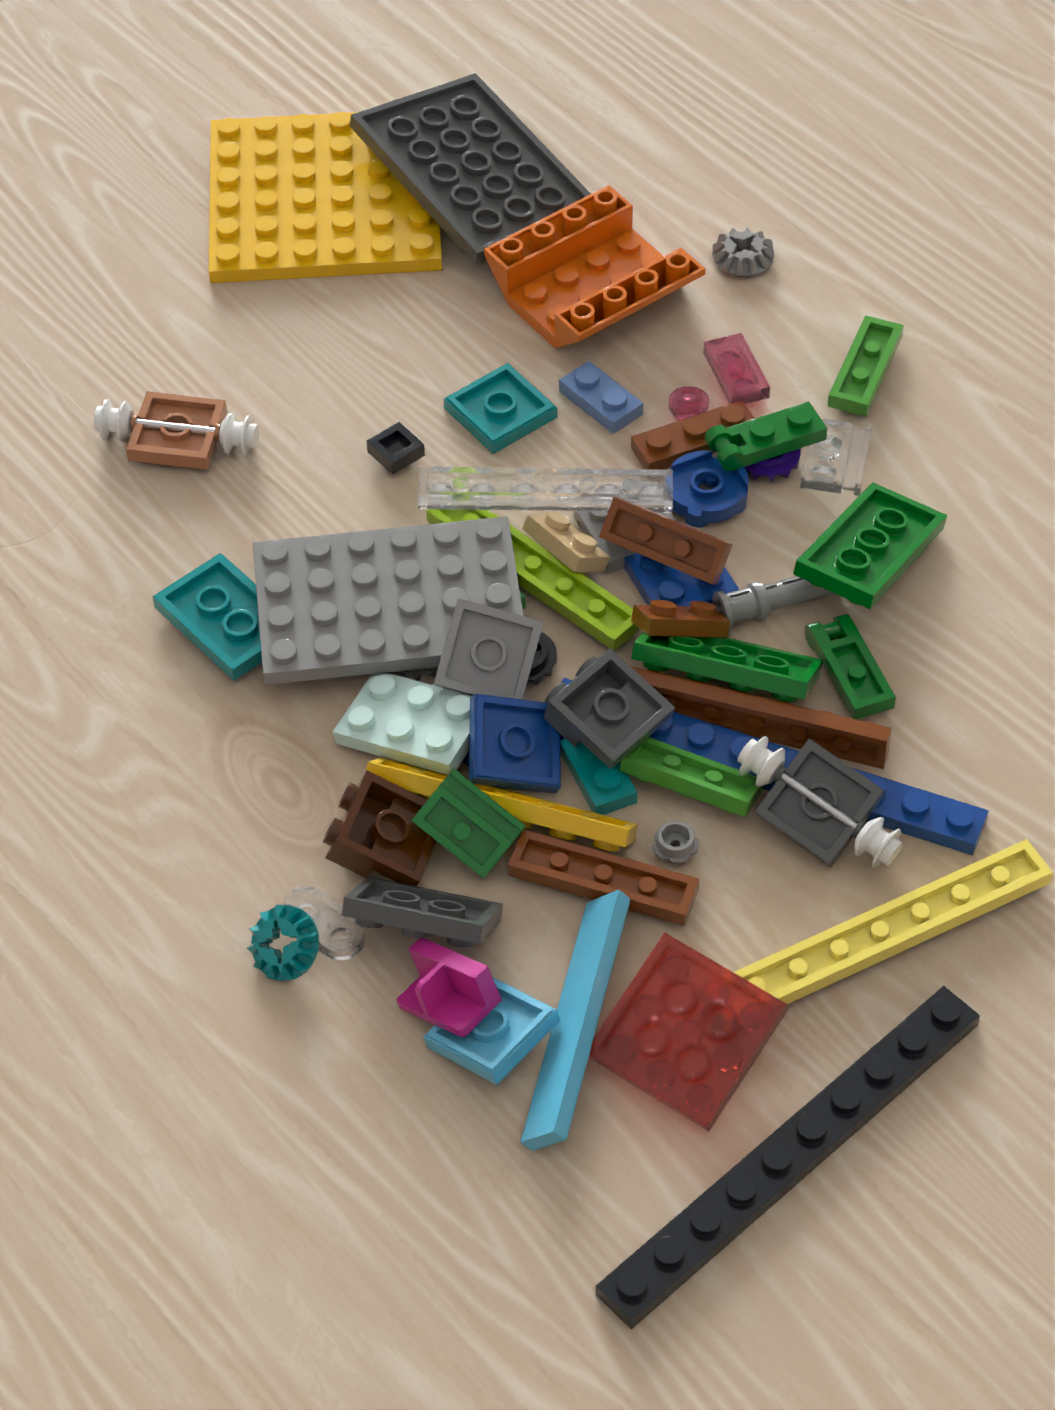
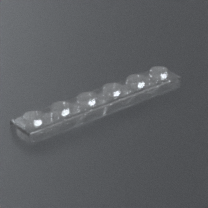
(542, 488)

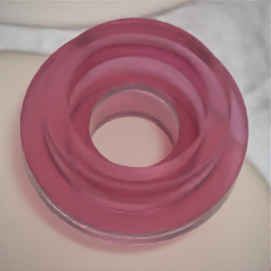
(687, 402)

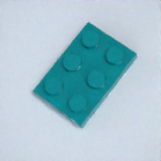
(217, 613)

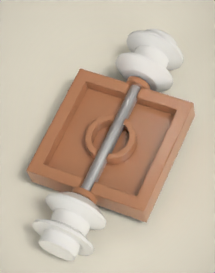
(176, 429)

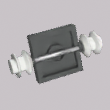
(820, 802)

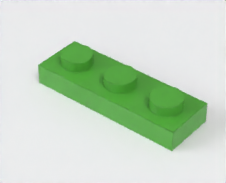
(865, 366)
(692, 776)

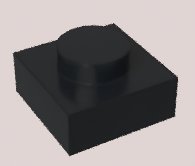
(395, 448)

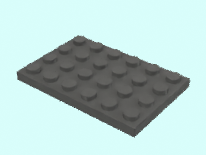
(468, 162)

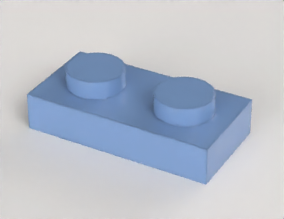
(601, 397)

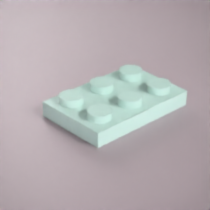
(408, 723)

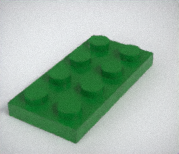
(870, 545)
(733, 661)

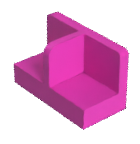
(450, 989)

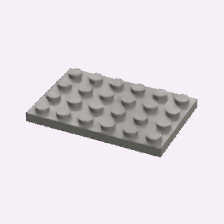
(376, 596)

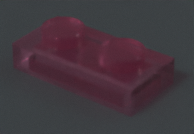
(736, 369)

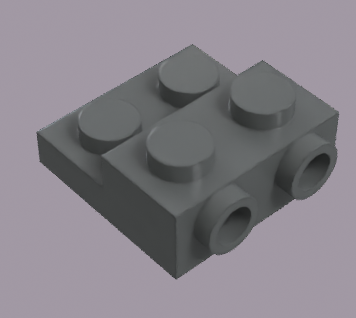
(607, 708)

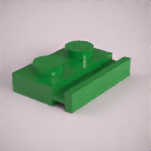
(468, 823)

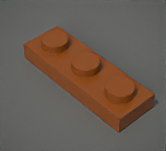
(663, 445)
(665, 540)

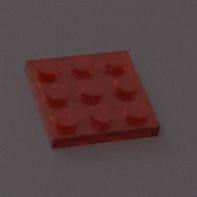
(687, 1031)

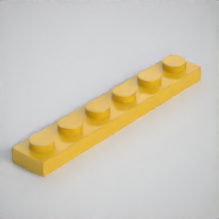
(563, 820)

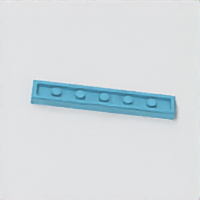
(579, 1014)

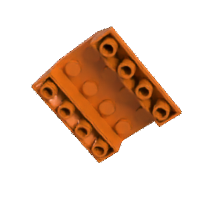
(585, 269)

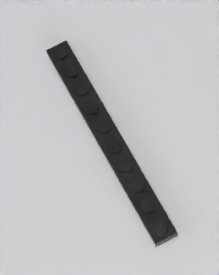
(785, 1158)

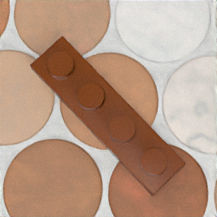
(598, 873)

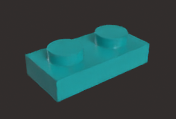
(602, 787)

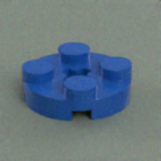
(711, 505)

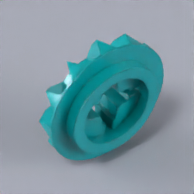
(297, 956)

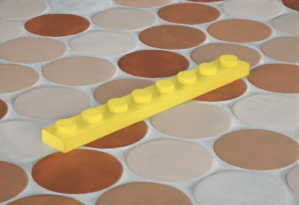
(900, 924)

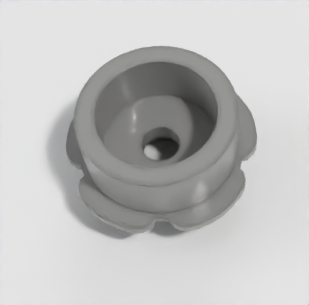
(675, 833)

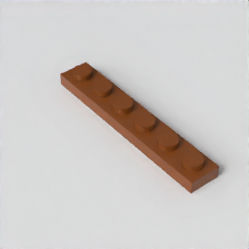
(776, 719)

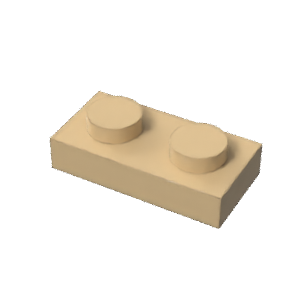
(565, 542)

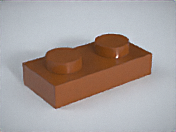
(668, 619)

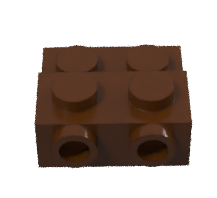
(379, 831)

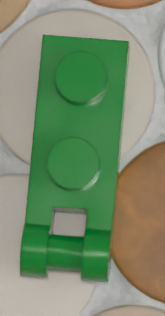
(766, 436)
(851, 666)

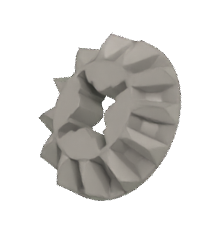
(744, 262)

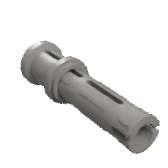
(760, 599)

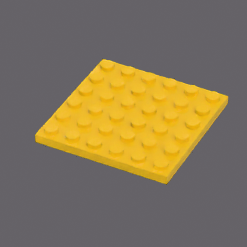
(309, 204)

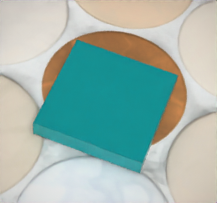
(500, 408)

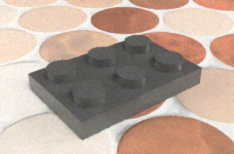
(422, 911)

